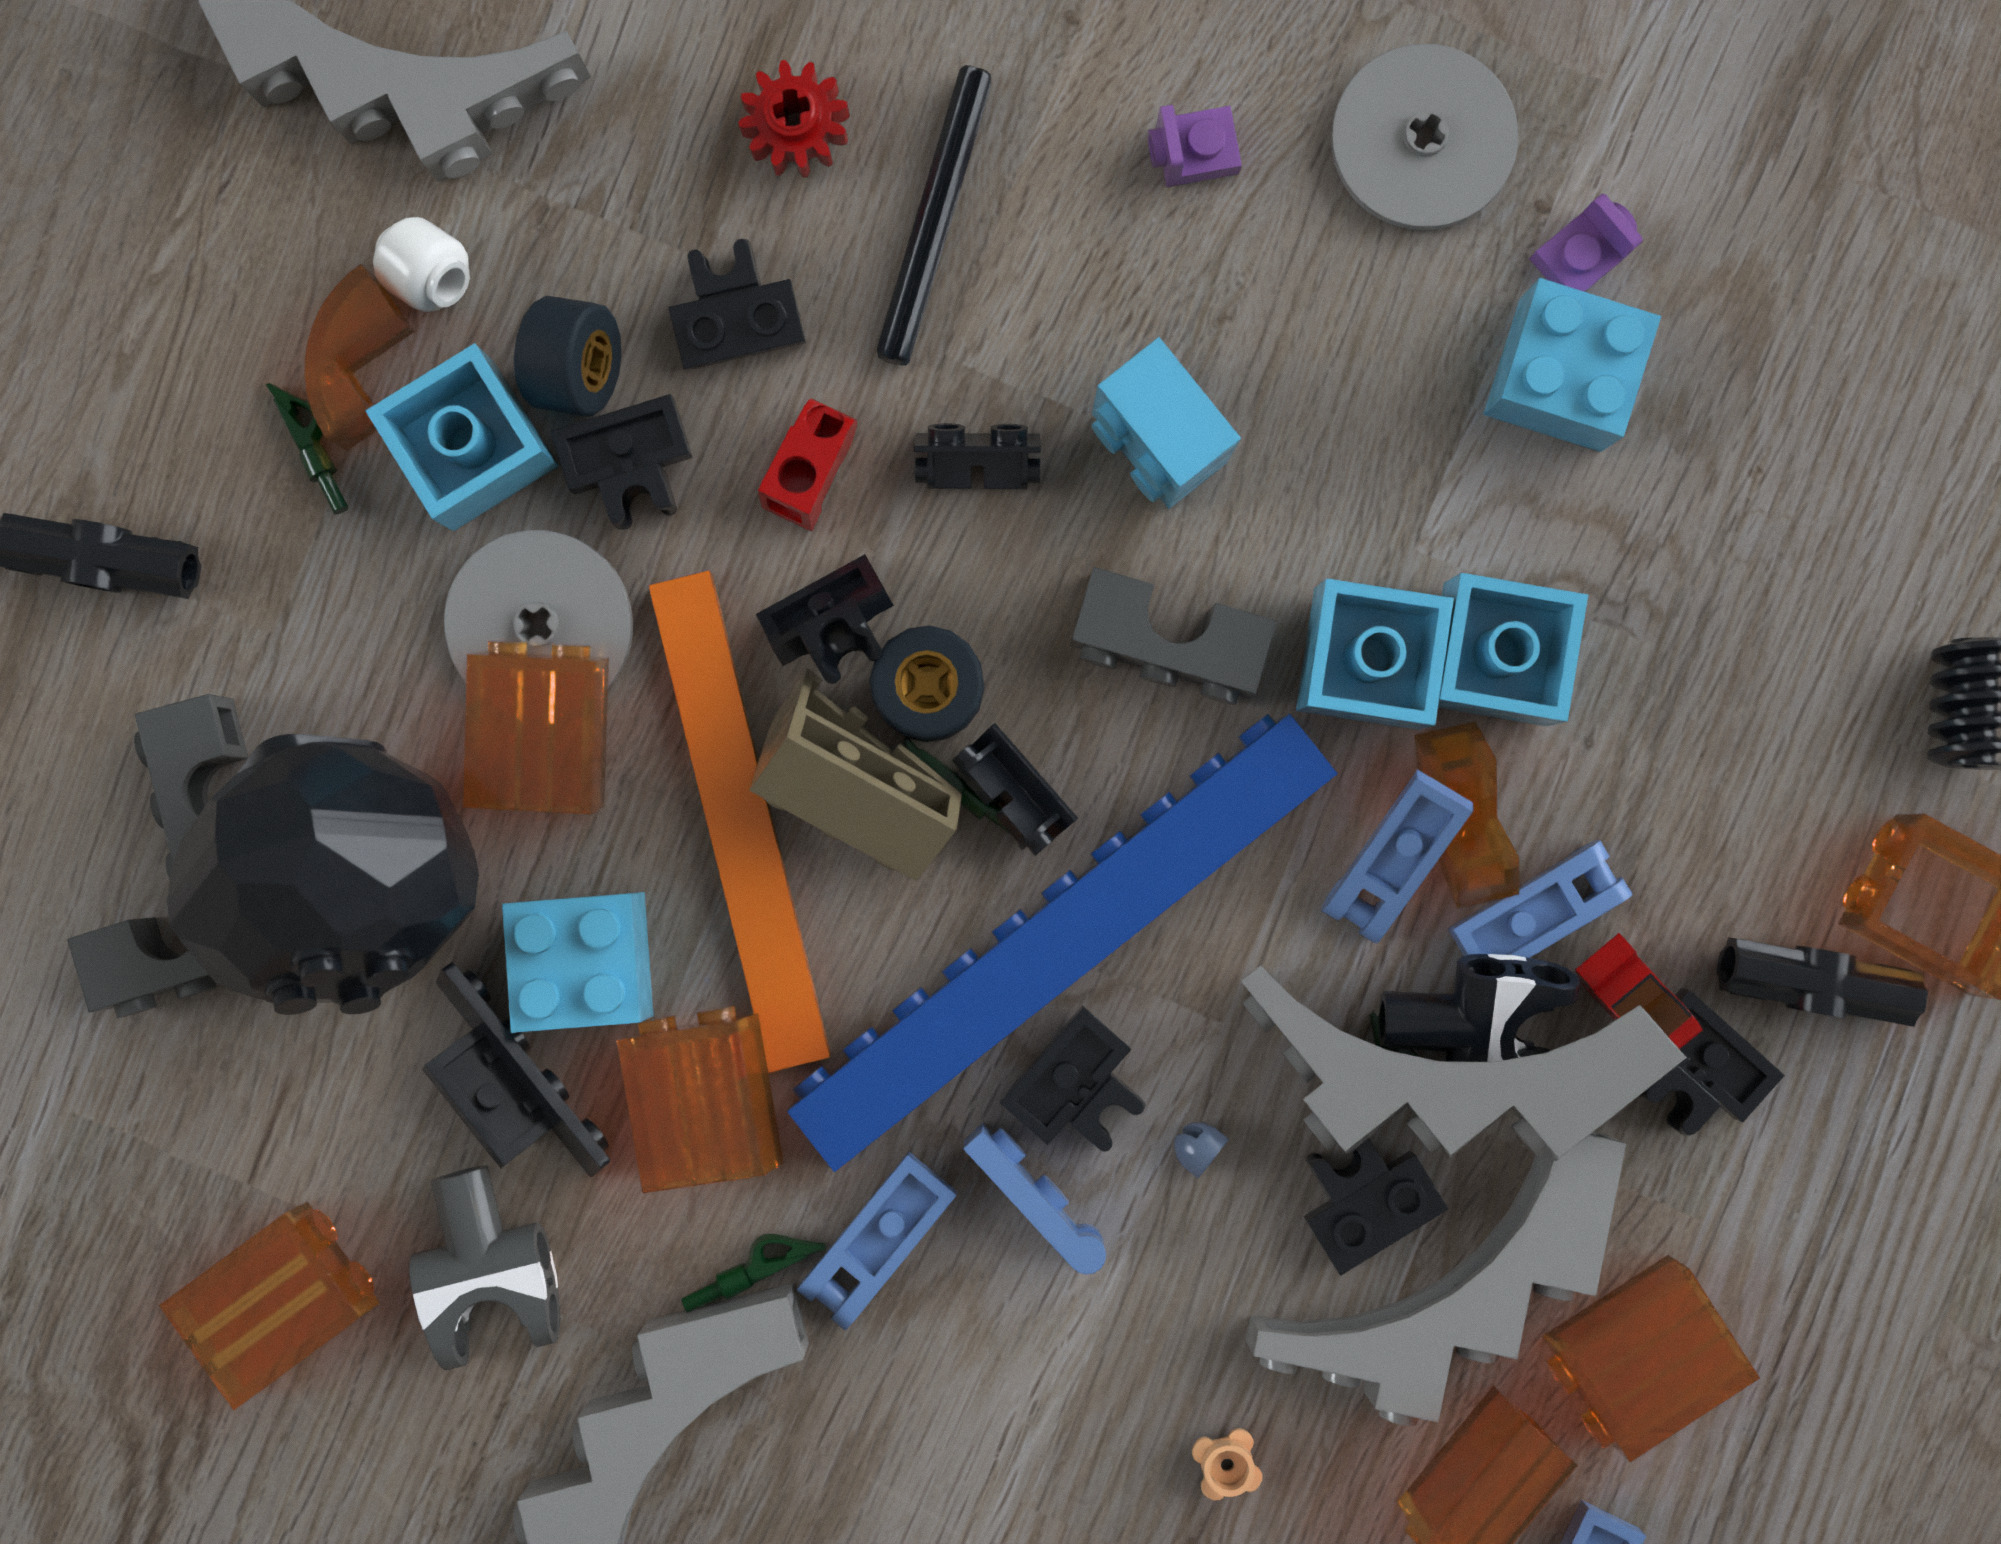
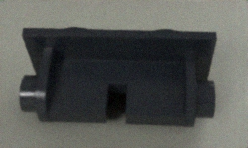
(954, 453)
(1030, 805)

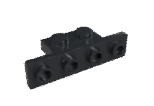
(500, 1087)

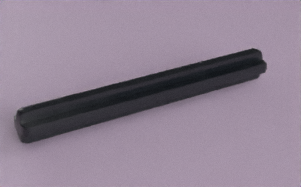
(934, 215)

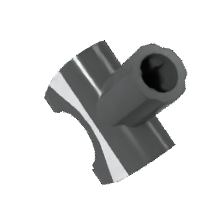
(481, 1266)

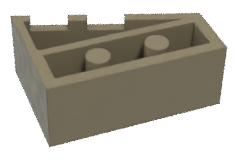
(852, 784)

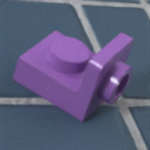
(1194, 145)
(1589, 245)

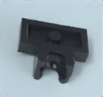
(734, 313)
(625, 455)
(828, 618)
(1717, 1073)
(1074, 1083)
(1370, 1204)

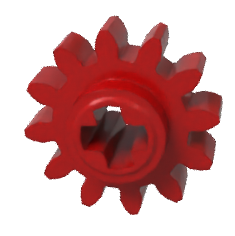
(771, 112)

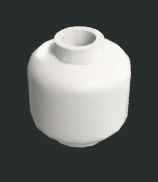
(421, 264)

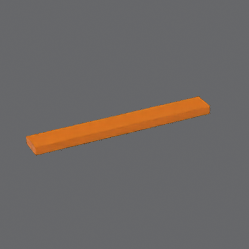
(739, 821)

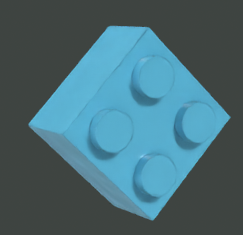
(1572, 365)
(1162, 425)
(462, 438)
(1511, 649)
(1374, 654)
(577, 962)

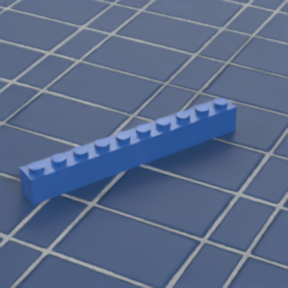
(1060, 941)

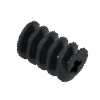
(1969, 705)

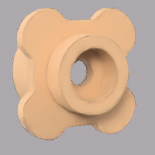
(1227, 1482)

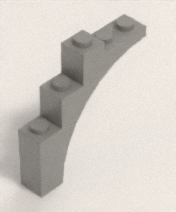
(367, 88)
(1553, 1093)
(1405, 1349)
(688, 1366)

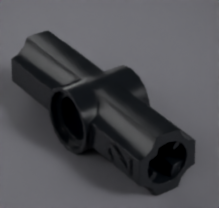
(98, 556)
(1821, 981)

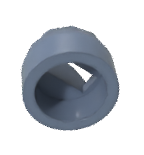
(1198, 1146)

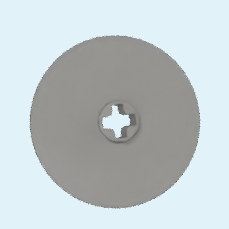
(1471, 136)
(535, 575)

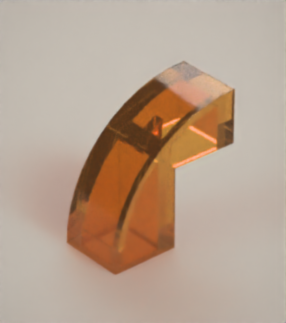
(348, 333)
(1480, 859)

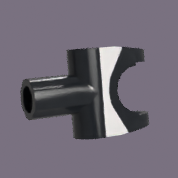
(1483, 1013)

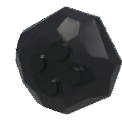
(322, 875)

